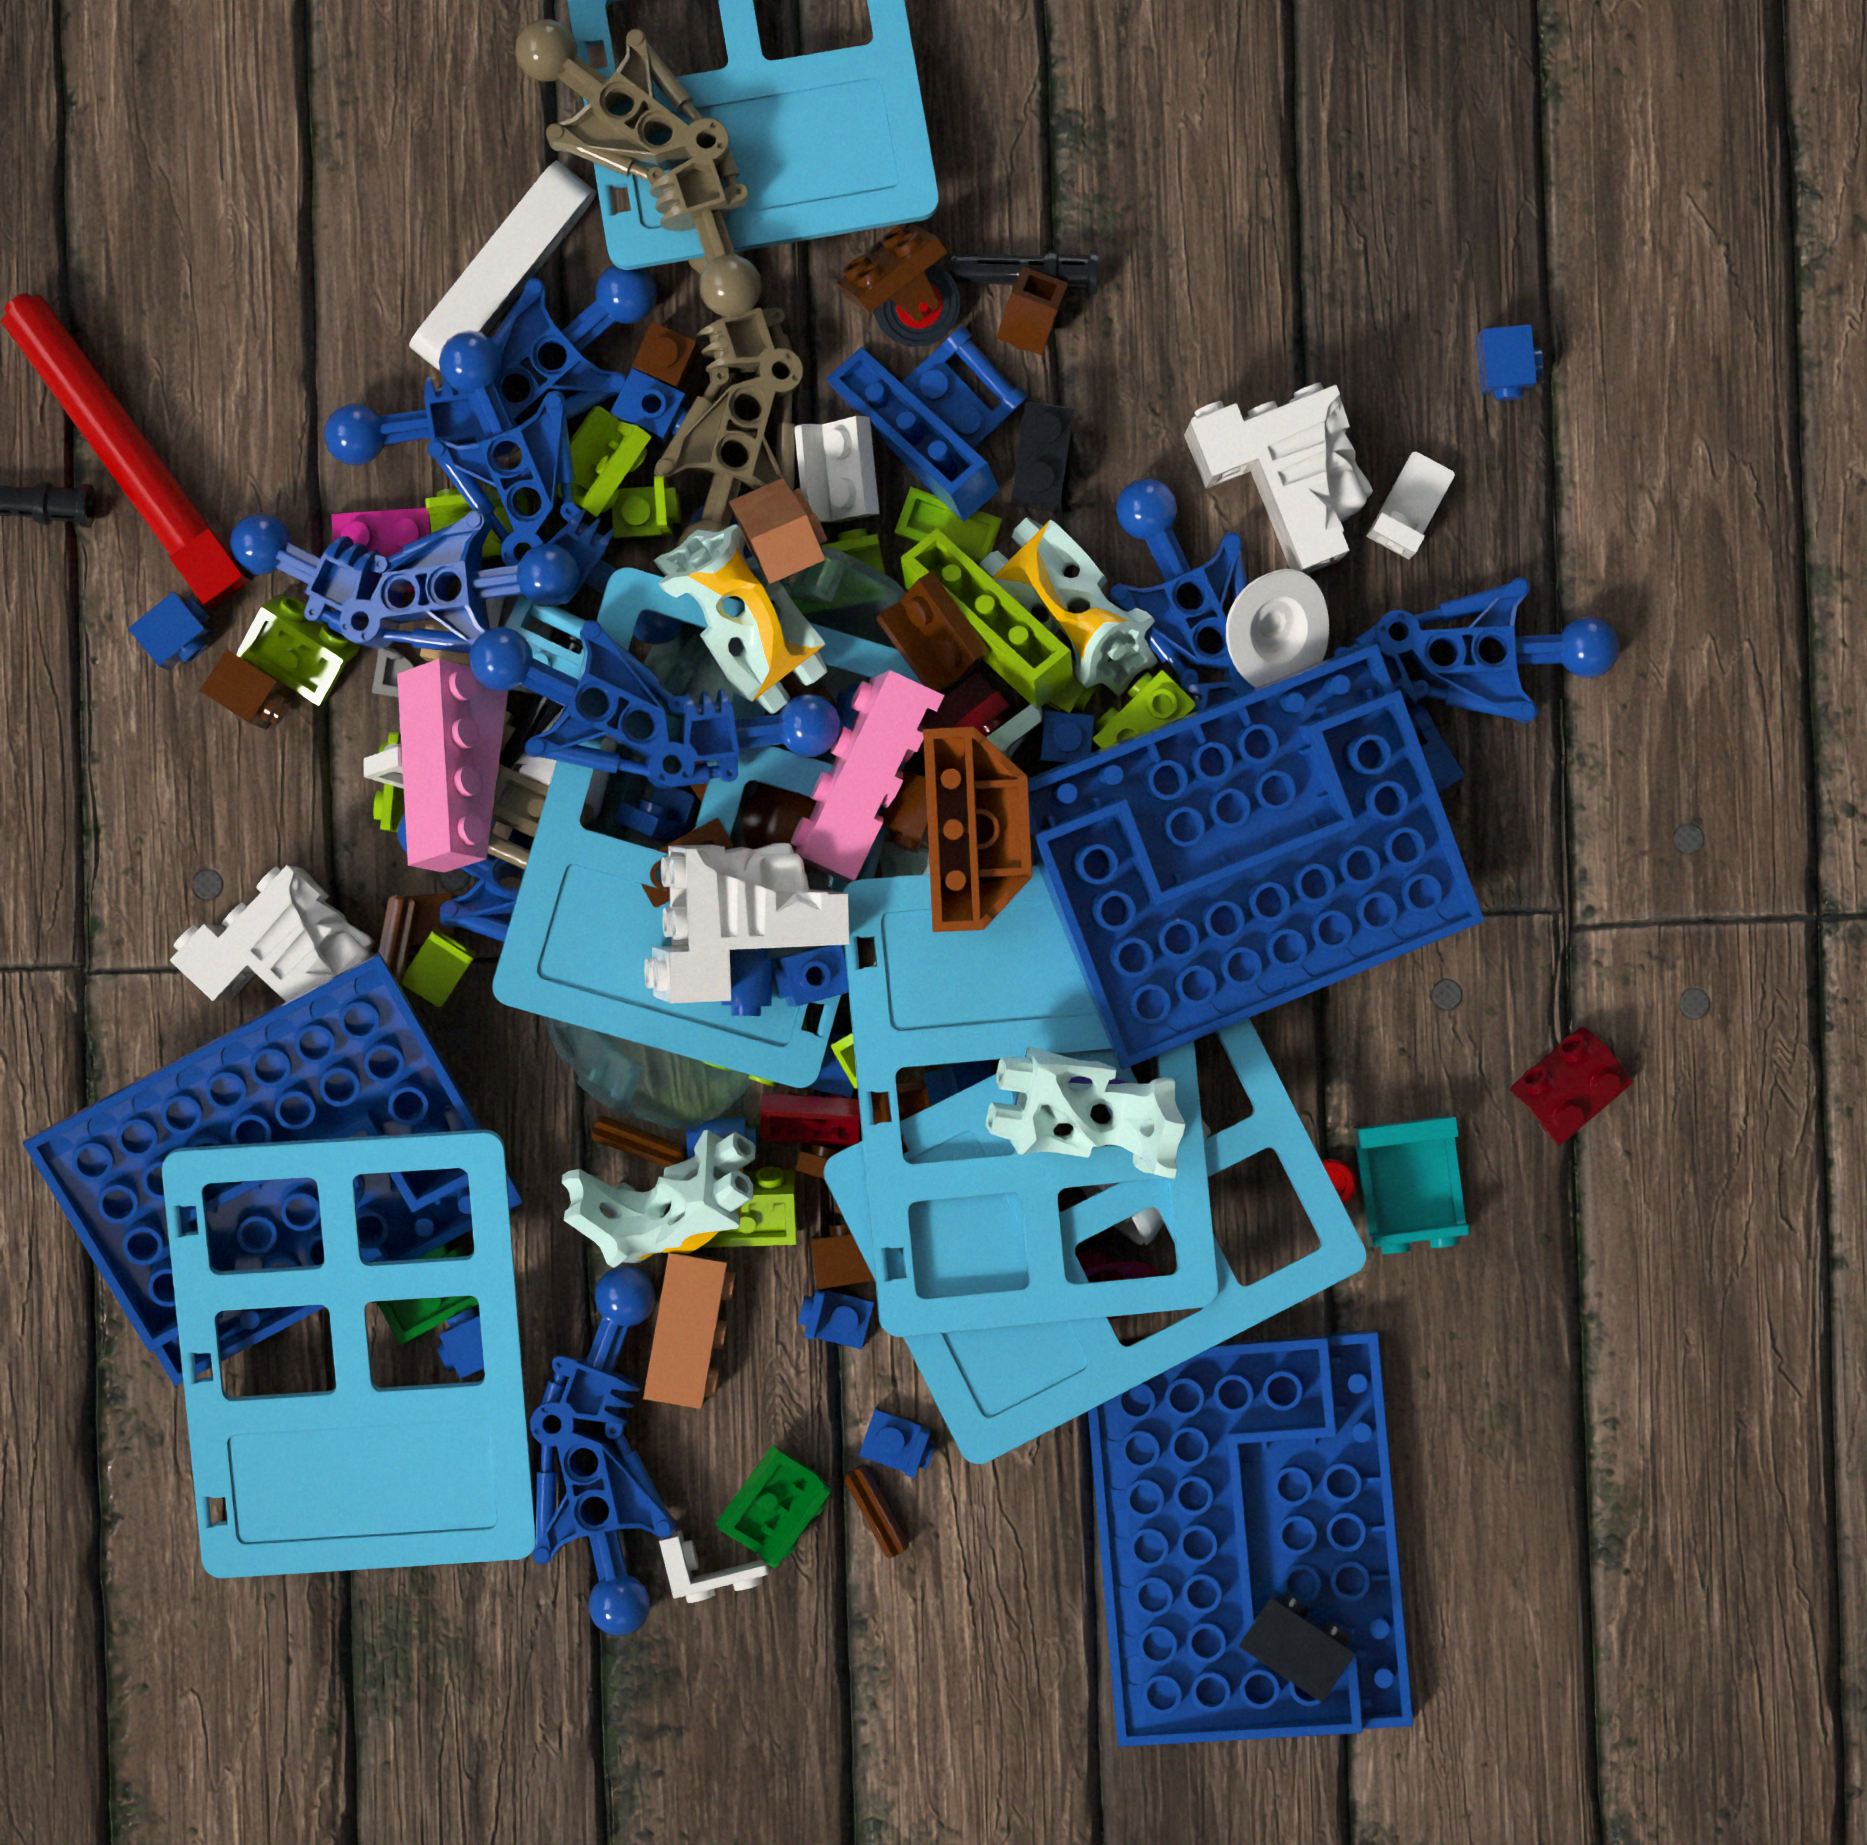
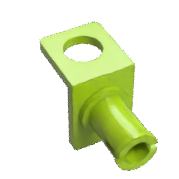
(438, 967)

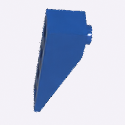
(915, 434)

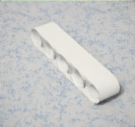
(507, 260)

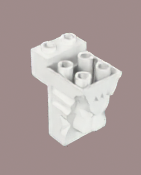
(1298, 464)
(732, 903)
(281, 936)

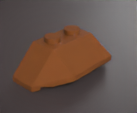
(974, 828)

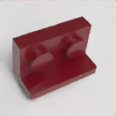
(810, 1119)

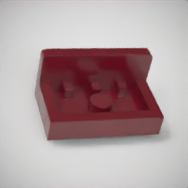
(968, 705)
(1571, 1085)

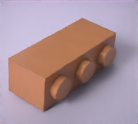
(779, 529)
(688, 1330)

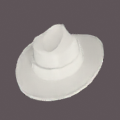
(1277, 626)

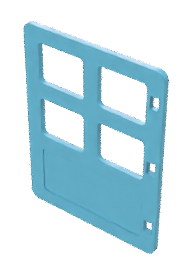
(816, 138)
(588, 923)
(983, 1000)
(1028, 1379)
(363, 1467)

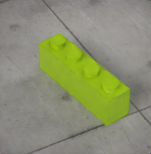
(1018, 643)

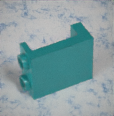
(1411, 1183)

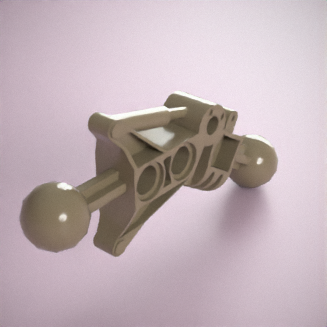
(687, 194)
(738, 347)

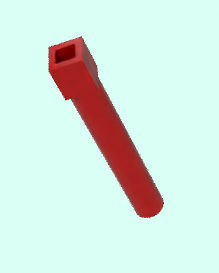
(124, 450)

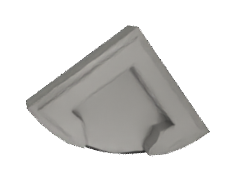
(387, 667)

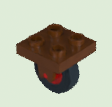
(905, 287)

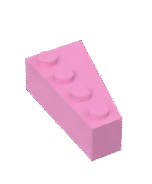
(448, 763)
(863, 774)

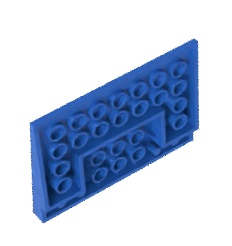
(1248, 854)
(314, 1068)
(1239, 1482)

